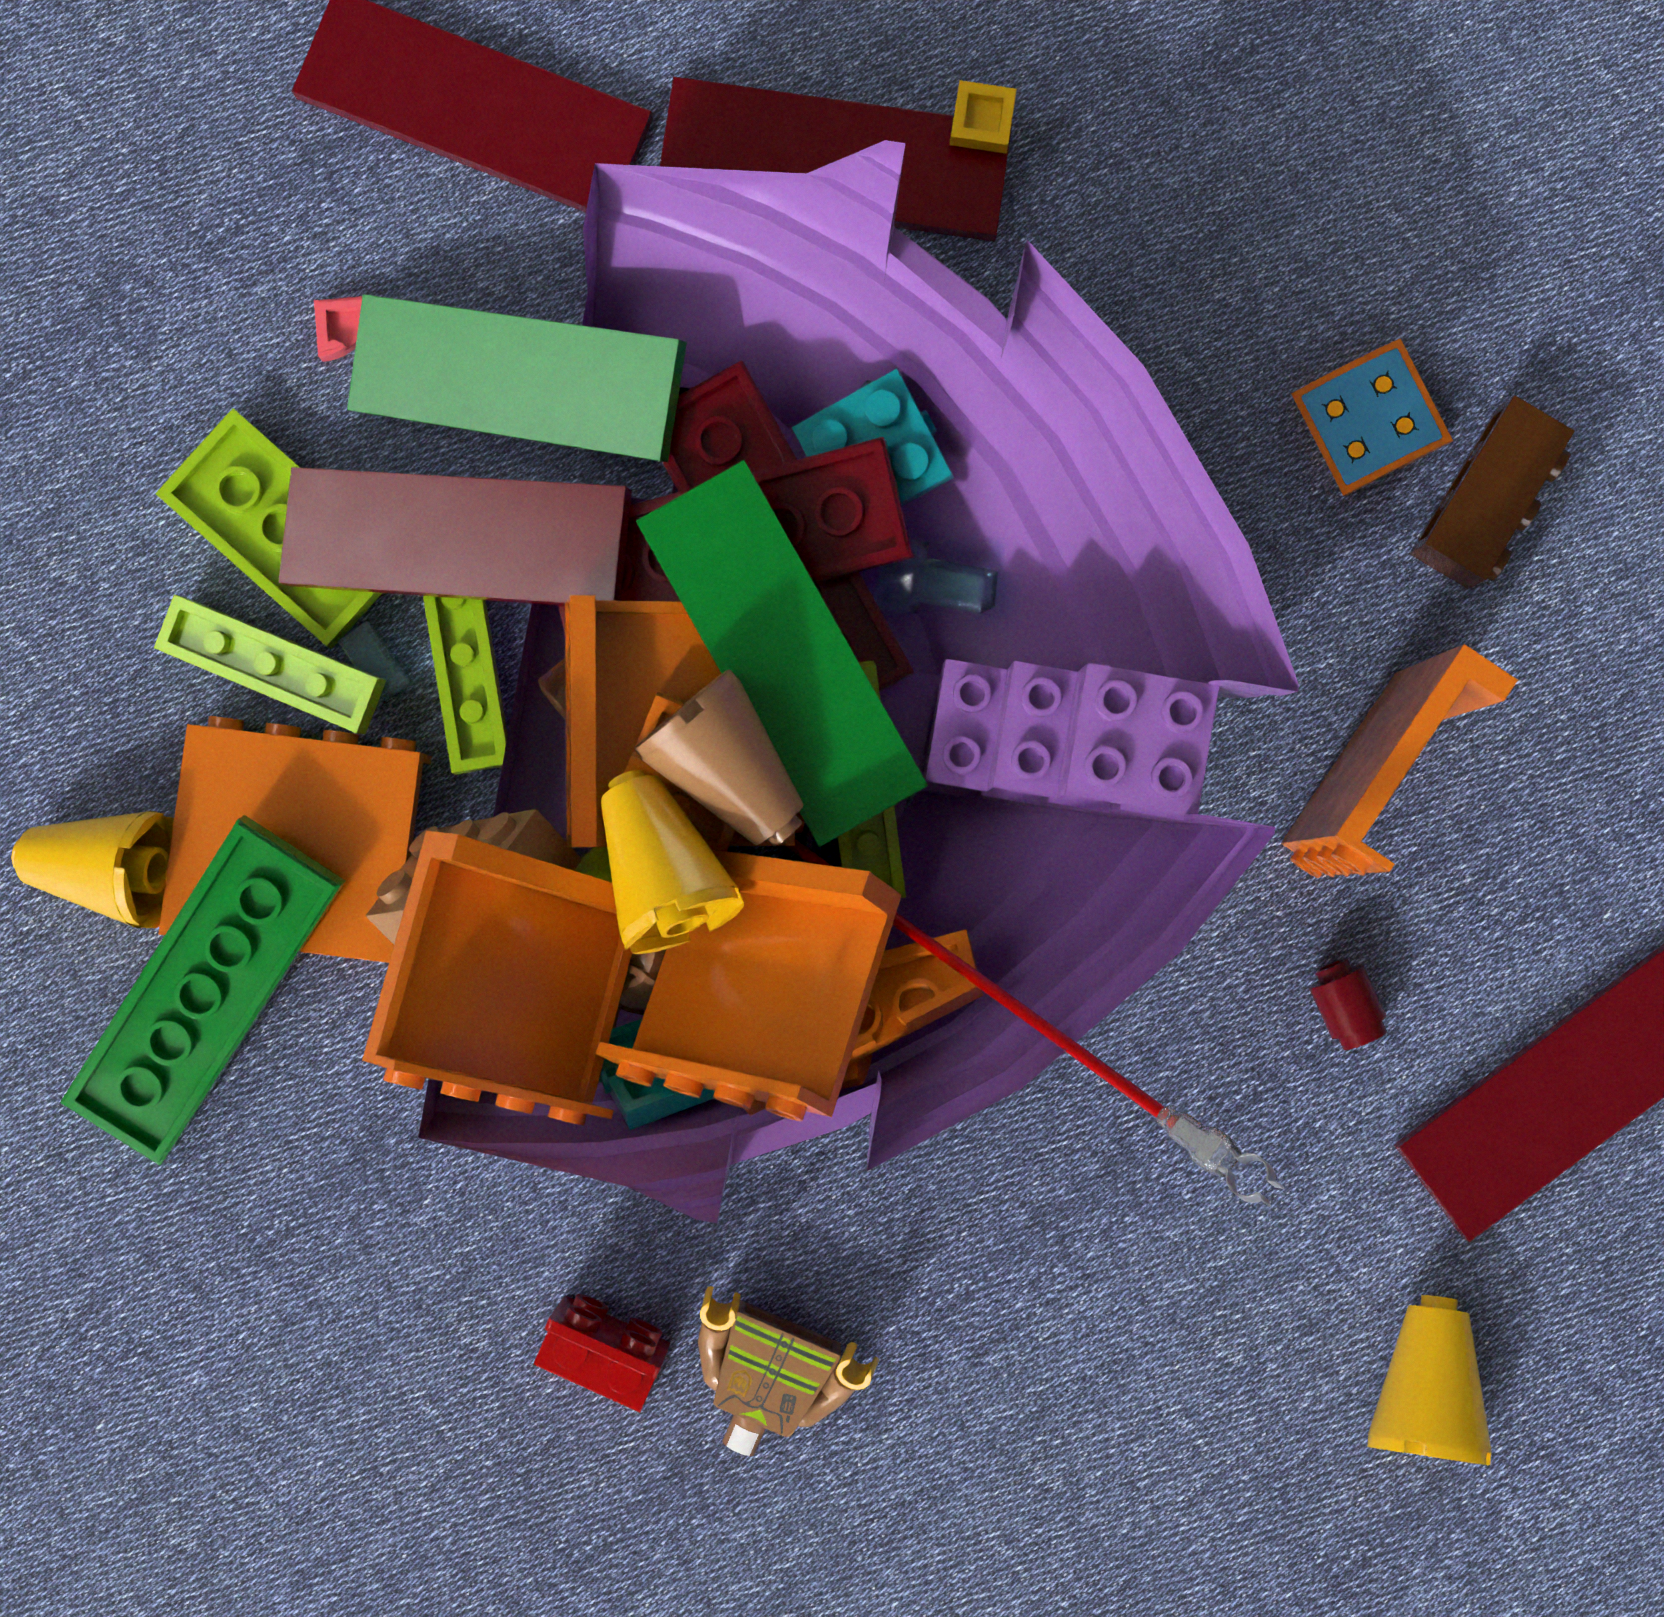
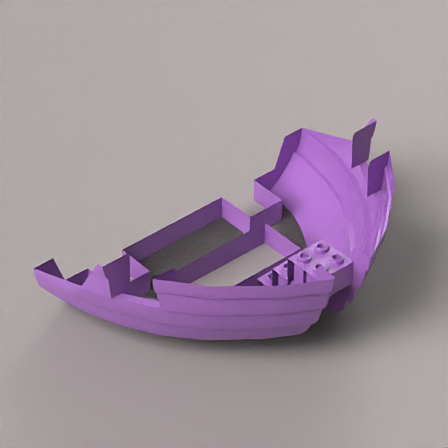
(1048, 729)

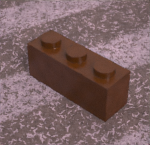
(1494, 493)

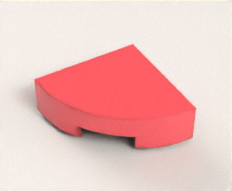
(336, 326)

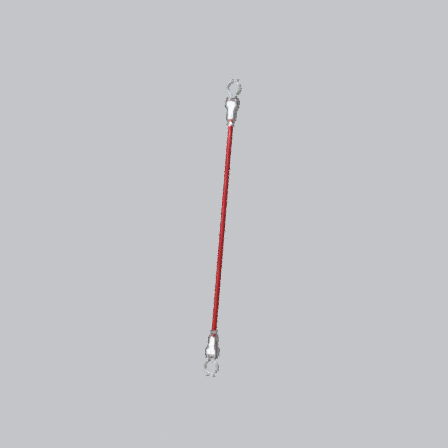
(1205, 1144)

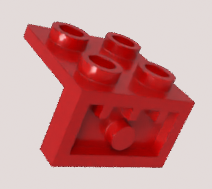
(602, 1351)

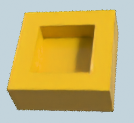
(983, 116)

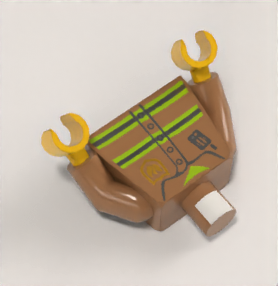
(772, 1371)

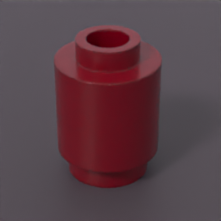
(1348, 1004)

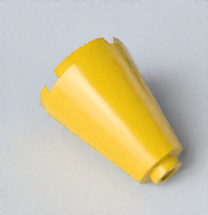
(101, 864)
(661, 867)
(1433, 1388)

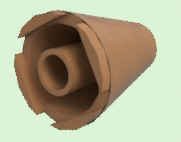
(726, 762)

